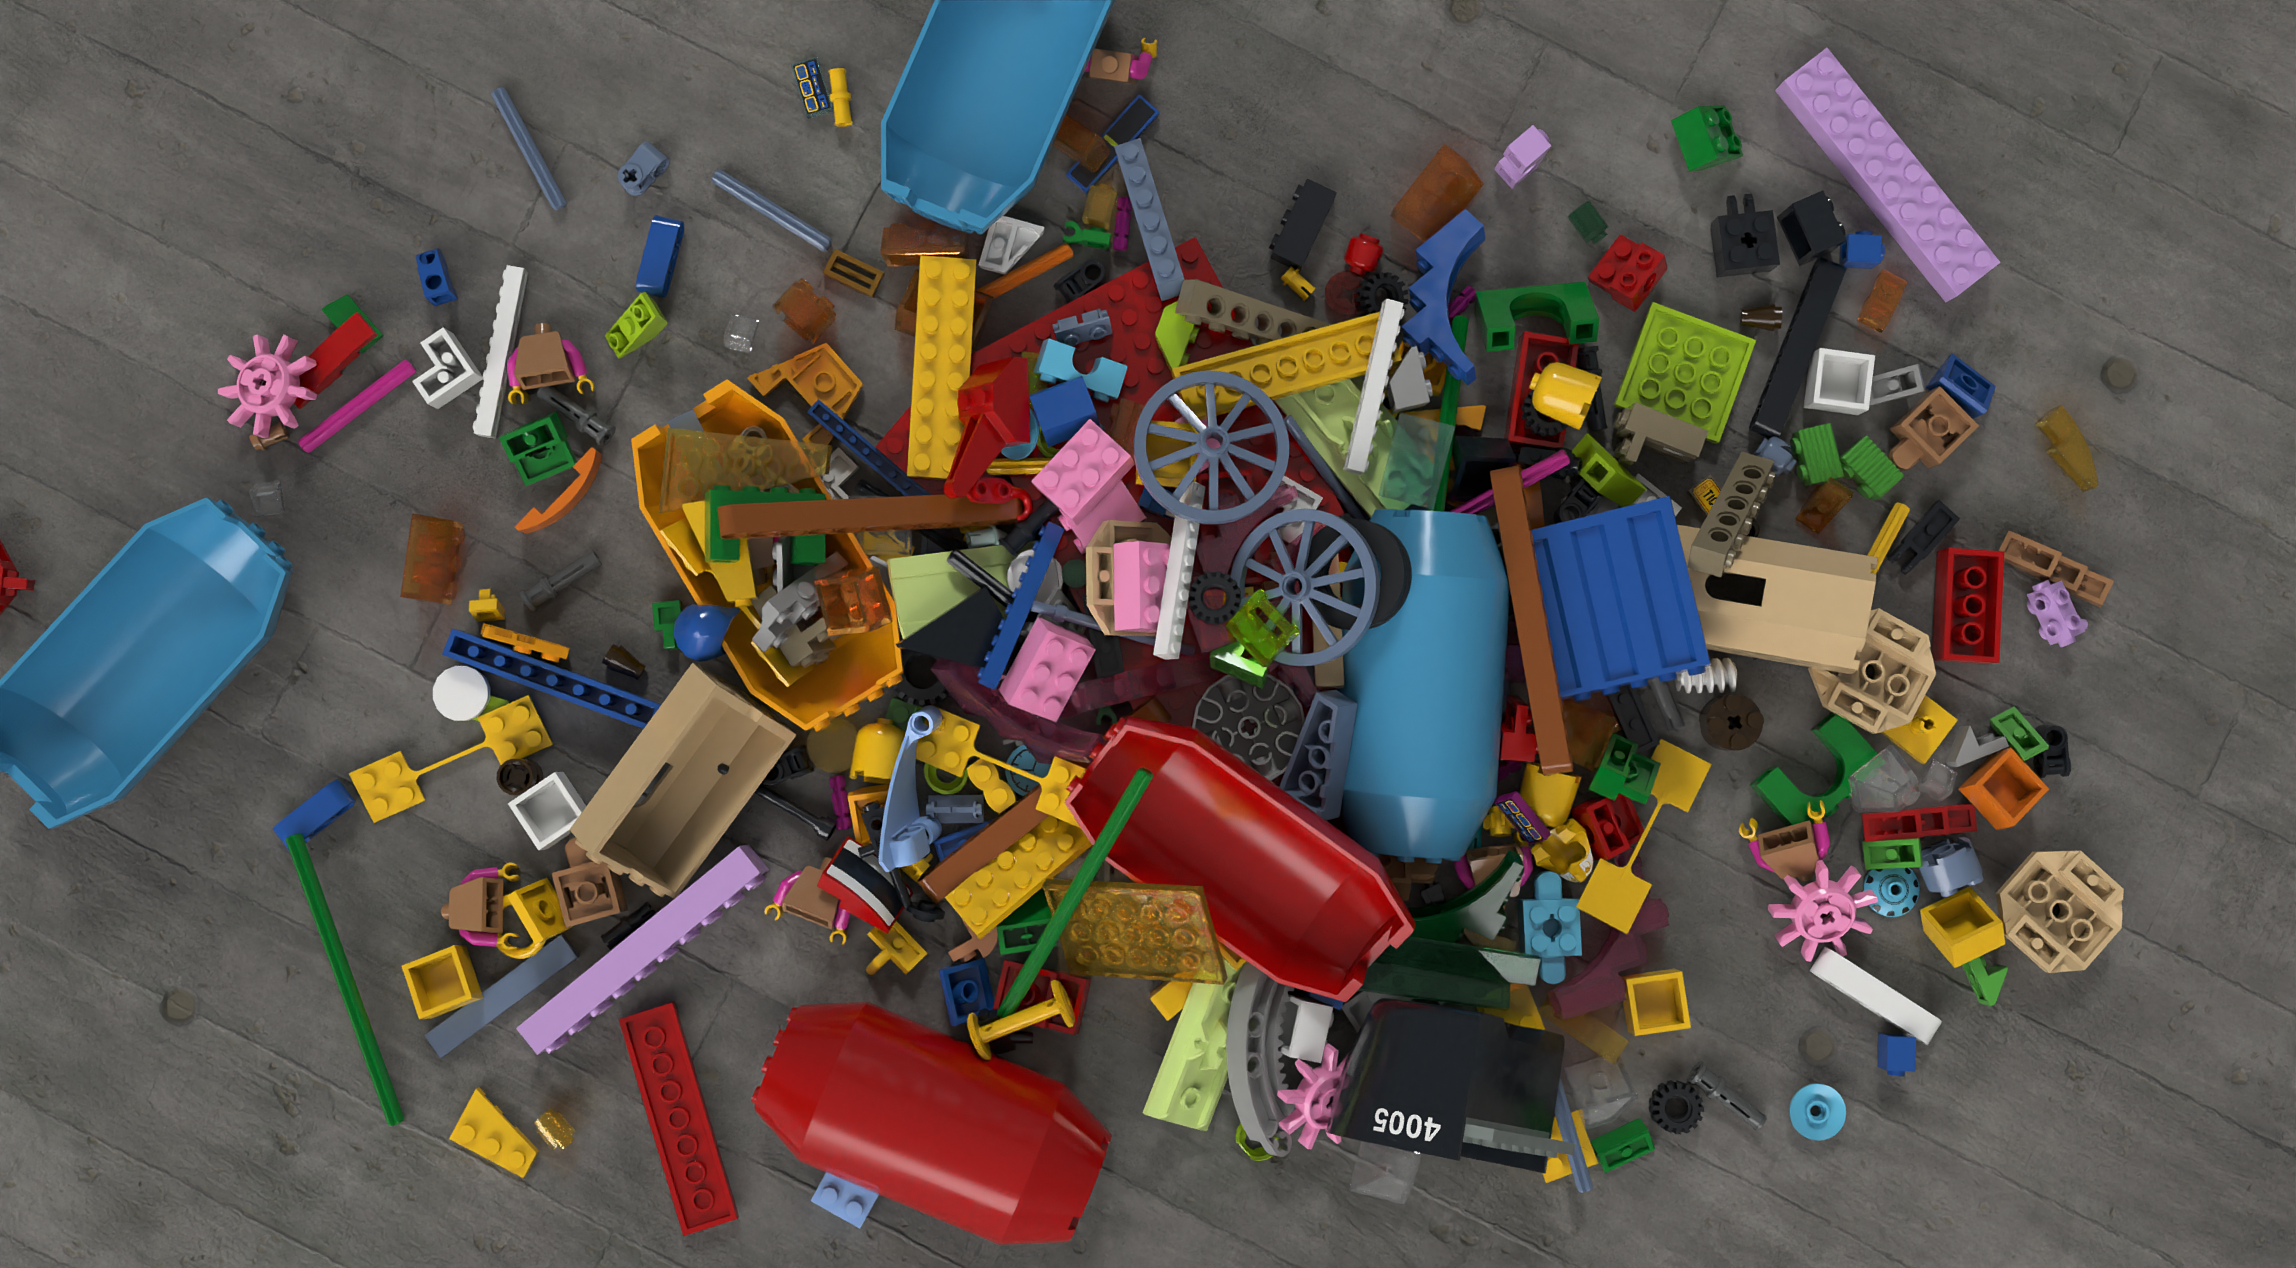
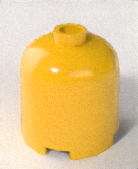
(1564, 393)
(876, 751)
(1549, 795)

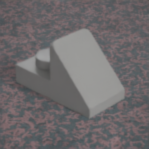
(1896, 385)
(1967, 748)

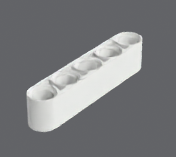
(1875, 996)

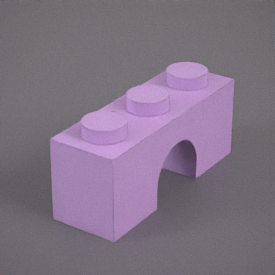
(1523, 156)

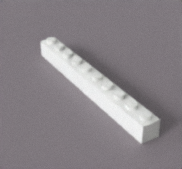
(501, 349)
(1373, 386)
(1178, 578)

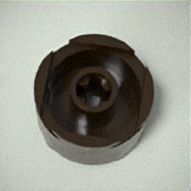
(1747, 722)

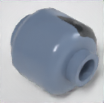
(1780, 452)

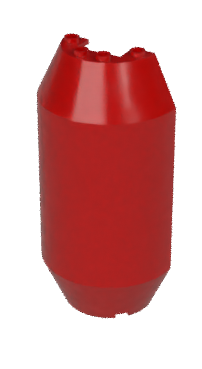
(1272, 871)
(932, 1122)

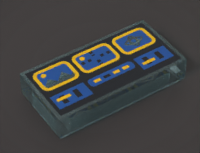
(812, 88)

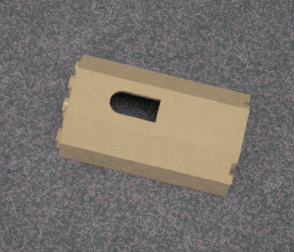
(1810, 608)
(692, 804)

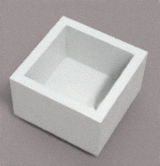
(1839, 381)
(548, 810)
(1305, 1028)

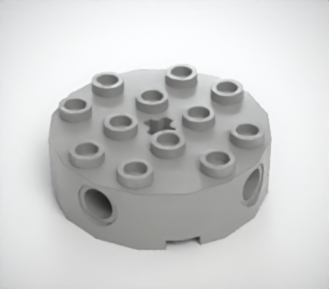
(1272, 709)

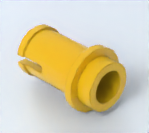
(1296, 281)

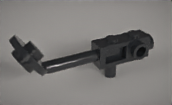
(1529, 456)
(921, 910)

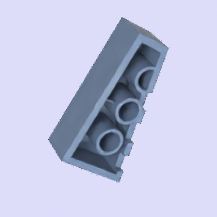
(1322, 754)

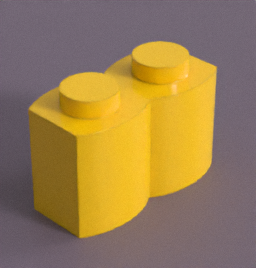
(996, 790)

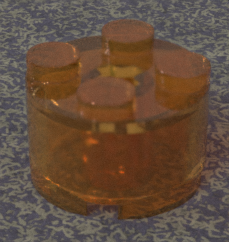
(805, 311)

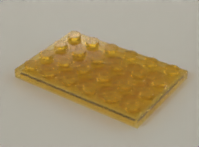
(1140, 932)

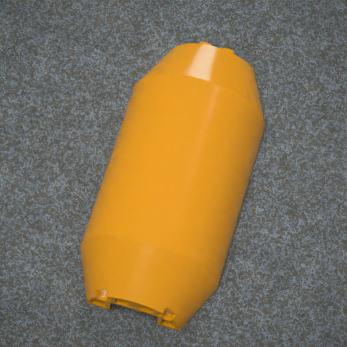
(859, 663)

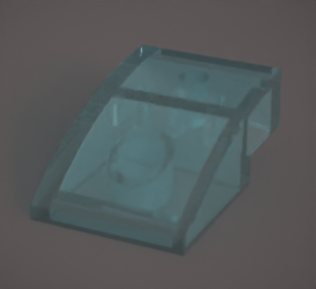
(1416, 460)

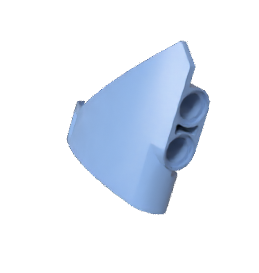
(903, 830)

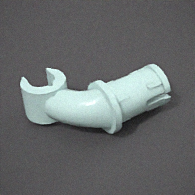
(984, 537)

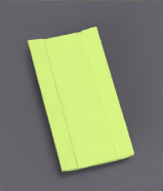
(1328, 422)
(930, 586)
(1196, 1058)

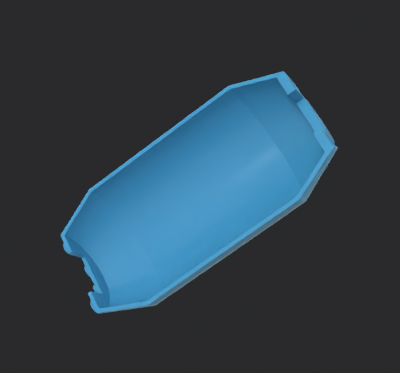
(984, 104)
(139, 658)
(1428, 692)

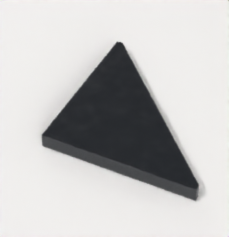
(961, 633)

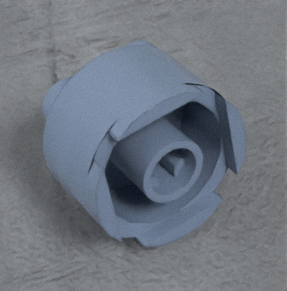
(1950, 866)

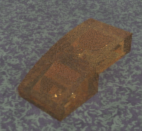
(1882, 301)

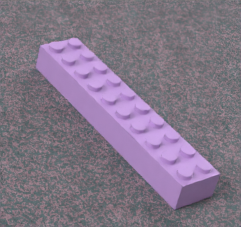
(1887, 175)
(642, 949)

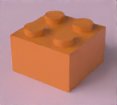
(2003, 789)

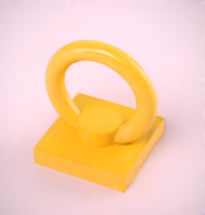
(539, 912)

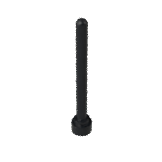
(823, 826)

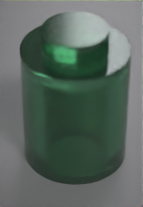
(1589, 223)
(1074, 574)

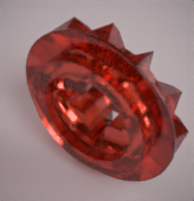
(1334, 289)

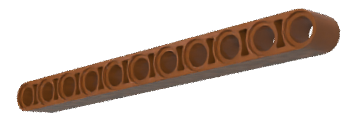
(860, 515)
(1531, 621)
(1006, 828)

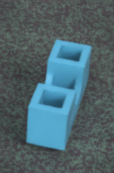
(1056, 365)

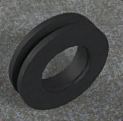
(1395, 572)

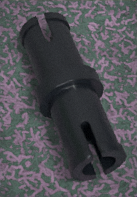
(627, 926)

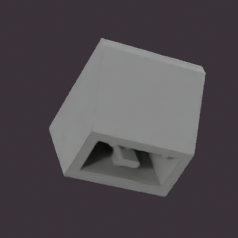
(1407, 385)

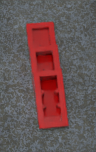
(335, 355)
(1919, 822)

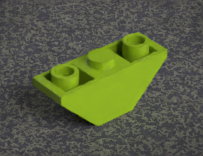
(636, 326)
(1174, 336)
(1607, 474)

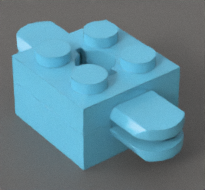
(1549, 926)

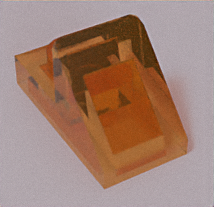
(1824, 504)

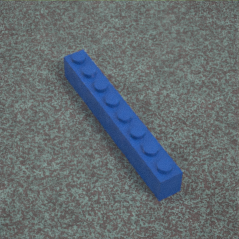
(550, 678)

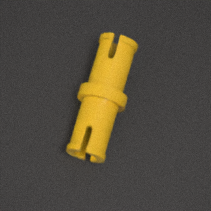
(840, 97)

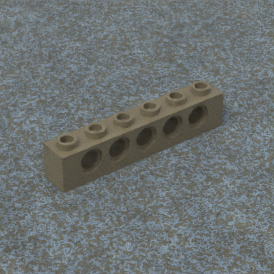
(1196, 295)
(1732, 515)

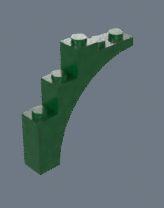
(1475, 910)

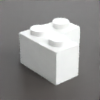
(452, 370)

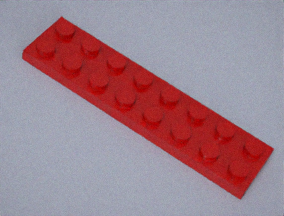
(679, 1118)

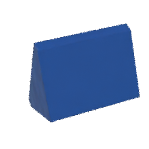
(1964, 386)
(1063, 410)
(966, 989)

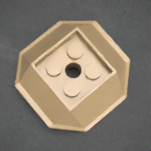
(1101, 567)
(1900, 681)
(2087, 903)

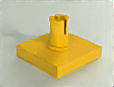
(1924, 731)

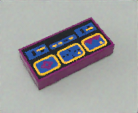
(1522, 817)

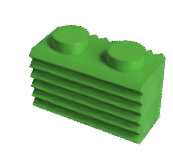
(1816, 455)
(1869, 469)

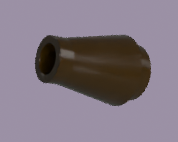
(1762, 317)
(623, 662)

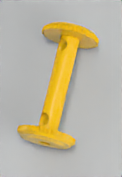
(1058, 1005)

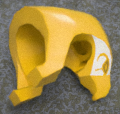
(1565, 852)

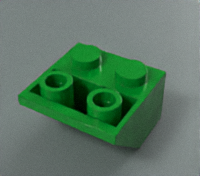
(1707, 137)
(1025, 925)

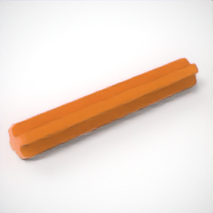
(1028, 271)

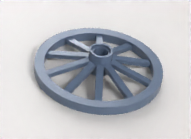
(1250, 392)
(1309, 584)

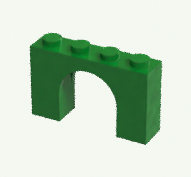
(1564, 302)
(804, 548)
(1850, 754)

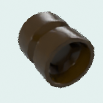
(518, 776)

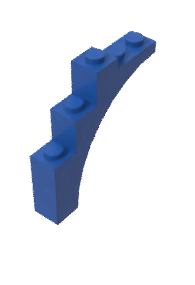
(1440, 262)

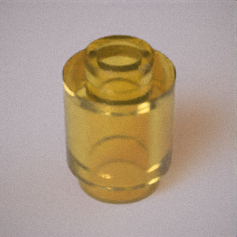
(555, 1130)

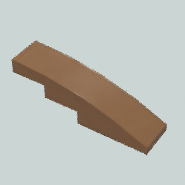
(2050, 565)

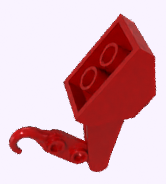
(995, 416)

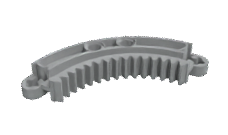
(1254, 1058)

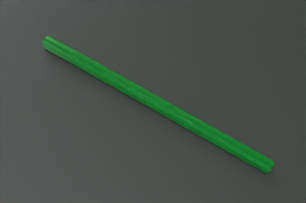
(1450, 405)
(1076, 891)
(344, 979)

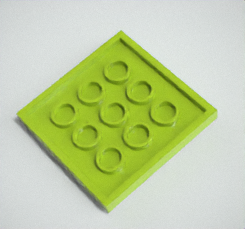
(1686, 369)

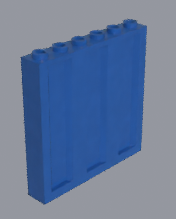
(1619, 600)

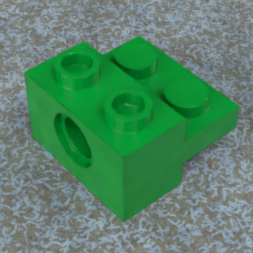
(524, 440)
(1614, 767)

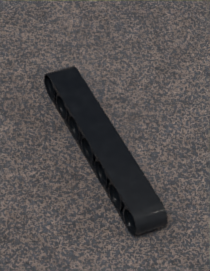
(1797, 348)

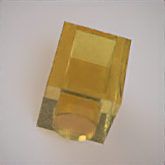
(1100, 206)

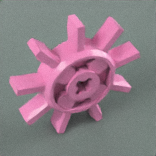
(268, 385)
(1822, 911)
(1313, 1098)

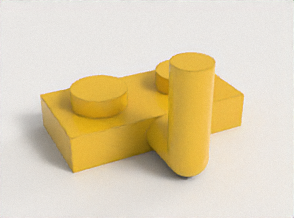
(895, 946)

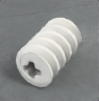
(1719, 673)

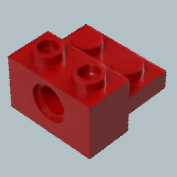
(1629, 272)
(1517, 738)
(1609, 825)

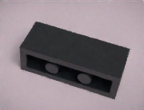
(1302, 224)

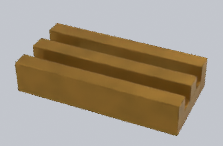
(833, 264)

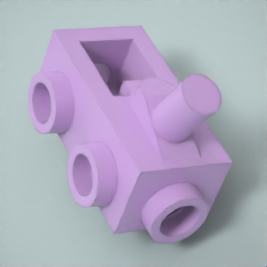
(2055, 613)

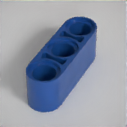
(660, 256)
(316, 812)

